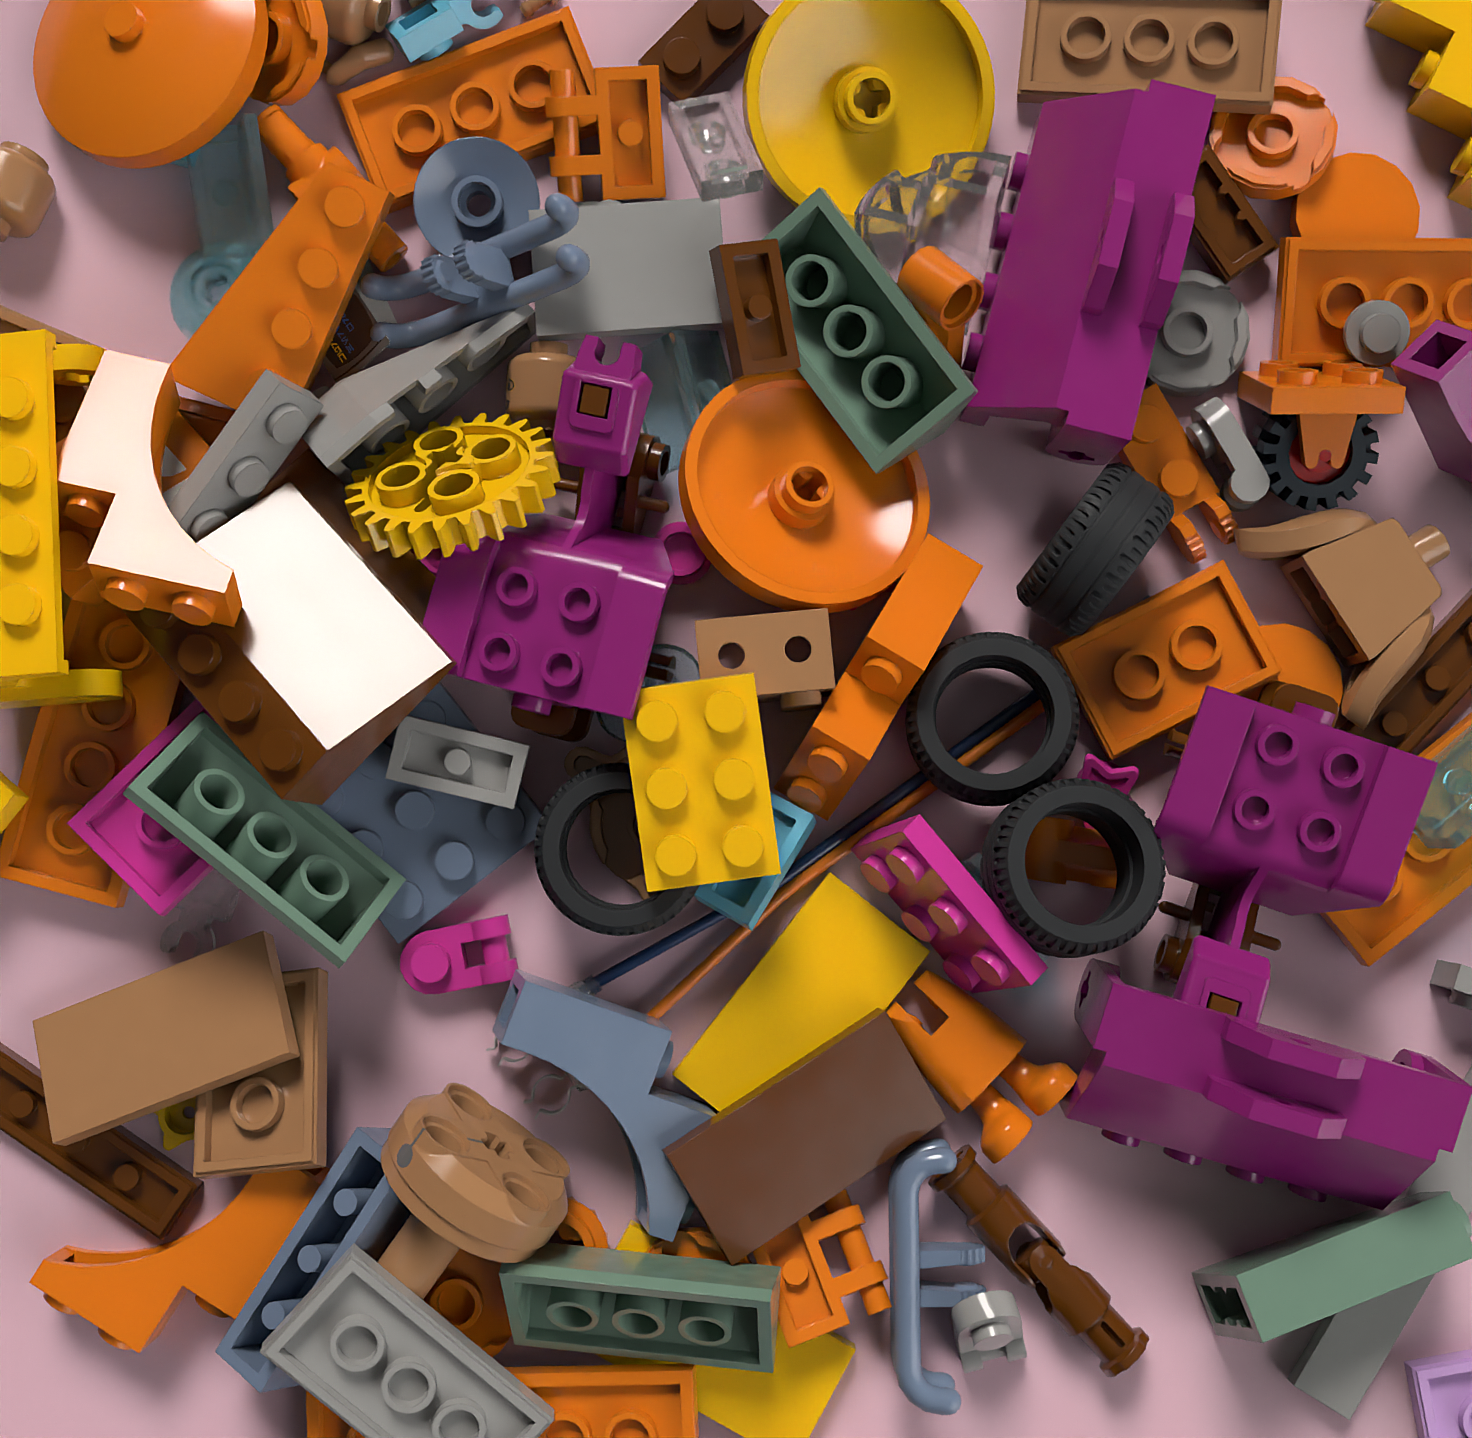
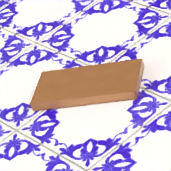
(1124, 44)
(164, 1038)

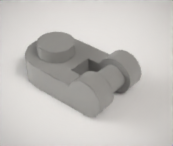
(1220, 437)
(987, 1329)

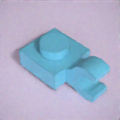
(431, 25)

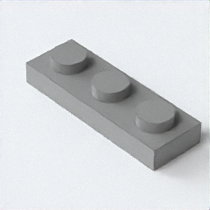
(244, 455)

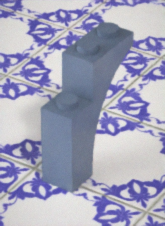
(617, 1058)

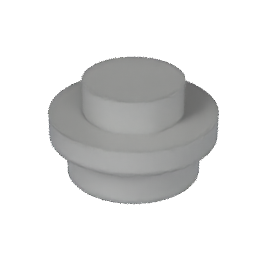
(1376, 332)

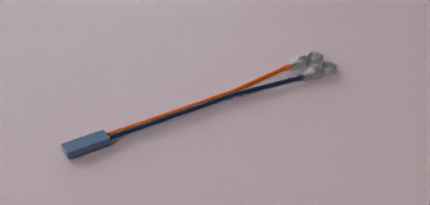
(807, 868)

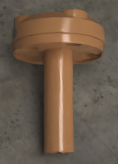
(470, 1185)

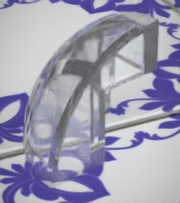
(944, 207)

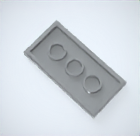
(396, 1362)

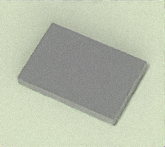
(644, 272)

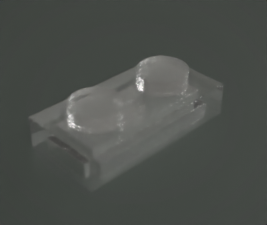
(715, 146)

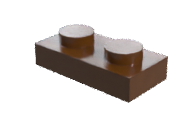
(703, 45)
(754, 308)

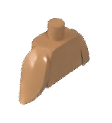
(1362, 588)

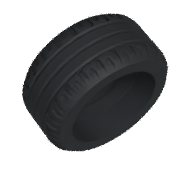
(1096, 549)
(1029, 663)
(1135, 853)
(558, 879)

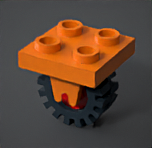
(1318, 426)

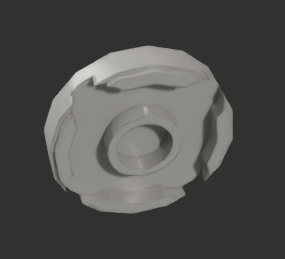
(1200, 337)

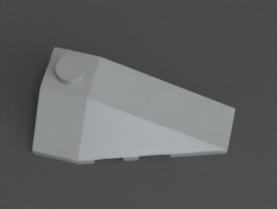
(409, 390)

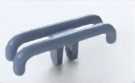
(481, 278)
(925, 1389)

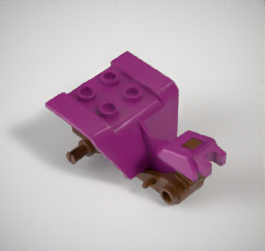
(567, 603)
(1275, 817)

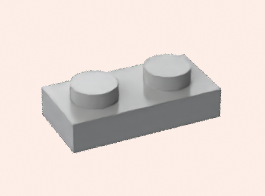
(458, 761)

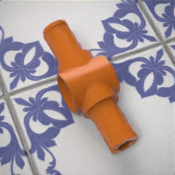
(303, 163)

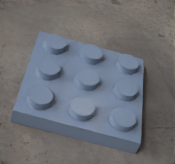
(425, 834)

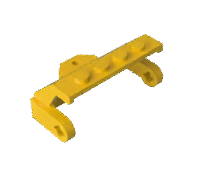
(30, 566)

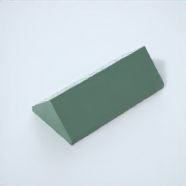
(864, 339)
(271, 848)
(644, 1306)

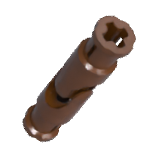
(1066, 1290)

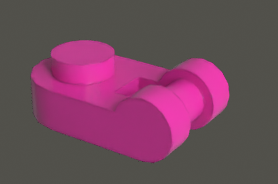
(438, 958)

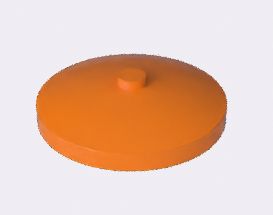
(146, 76)
(792, 501)

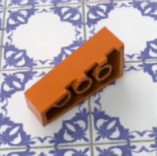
(290, 292)

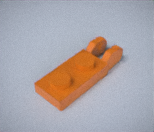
(1169, 461)

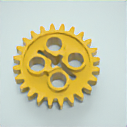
(452, 485)

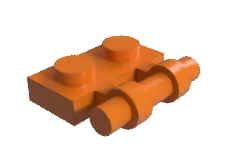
(627, 131)
(808, 1293)

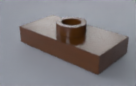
(1225, 224)

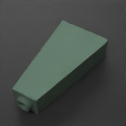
(1334, 1267)

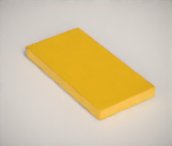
(811, 984)
(755, 1401)

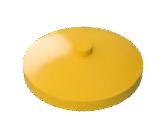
(863, 91)

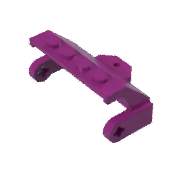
(1088, 265)
(1258, 1095)

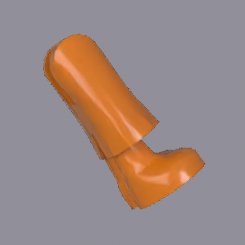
(970, 1054)

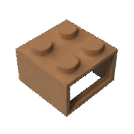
(763, 642)

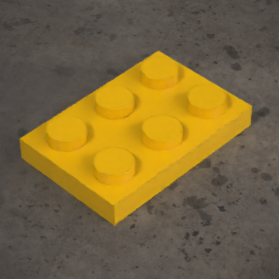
(701, 783)

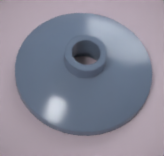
(458, 174)

